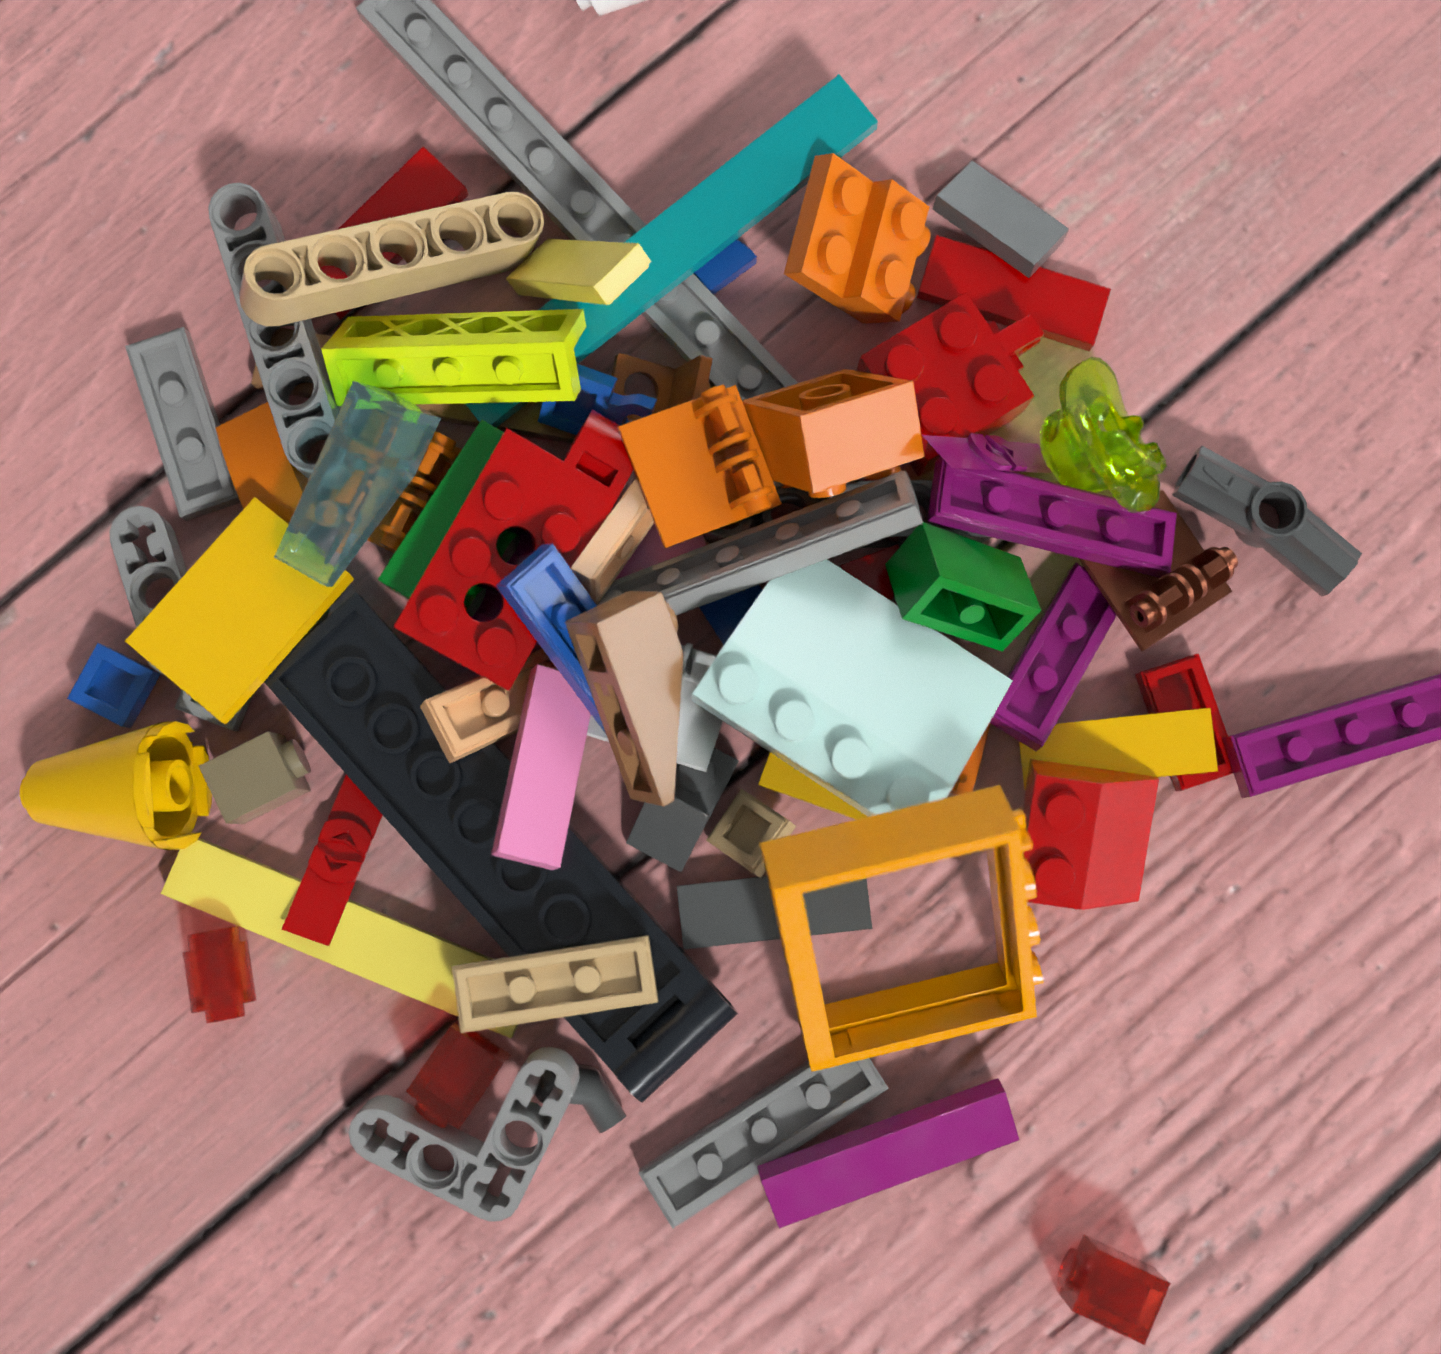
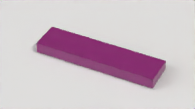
(1052, 518)
(1336, 737)
(888, 1153)

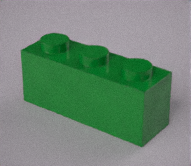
(436, 518)

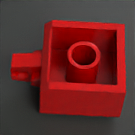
(960, 371)

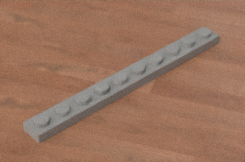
(561, 182)

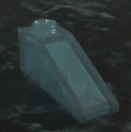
(355, 480)

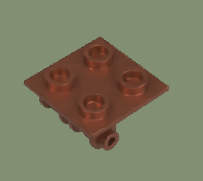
(1157, 606)

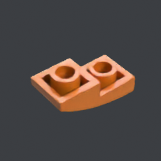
(259, 462)

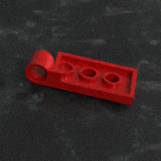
(524, 490)

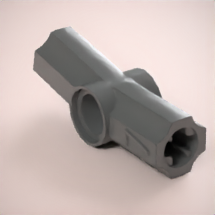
(1300, 542)

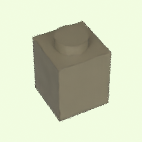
(257, 777)

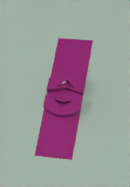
(989, 453)

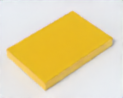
(233, 615)

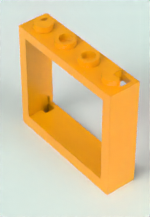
(928, 1008)

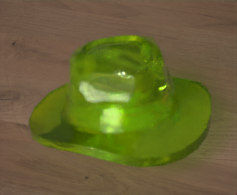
(1096, 442)

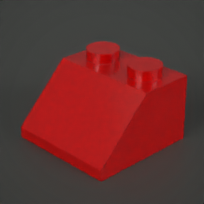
(1087, 833)

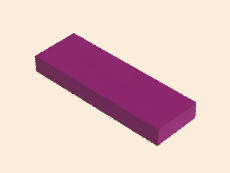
(1054, 659)

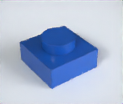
(114, 686)

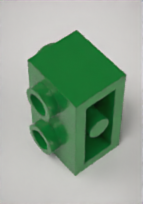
(962, 587)

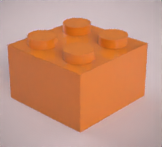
(836, 430)

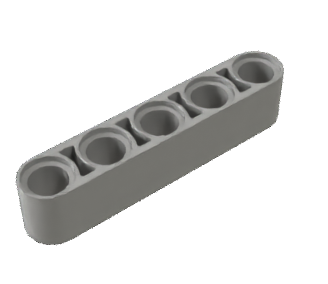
(278, 366)

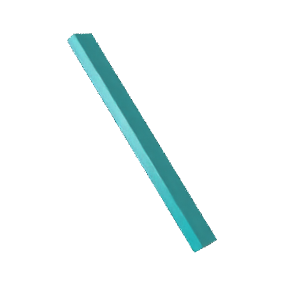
(719, 213)

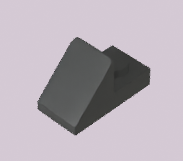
(674, 830)

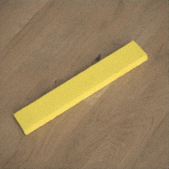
(364, 940)

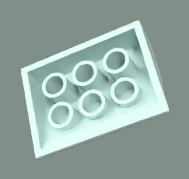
(852, 691)

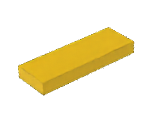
(1133, 744)

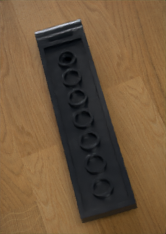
(362, 702)

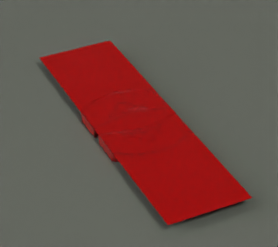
(334, 866)

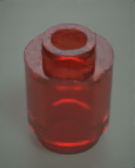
(219, 974)

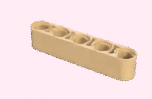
(375, 279)

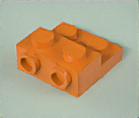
(858, 241)

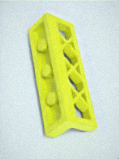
(459, 356)

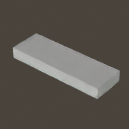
(183, 422)

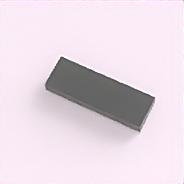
(744, 911)

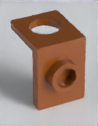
(670, 384)

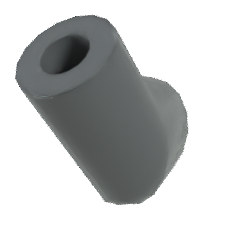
(591, 1093)

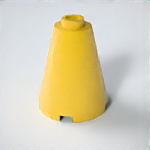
(125, 788)

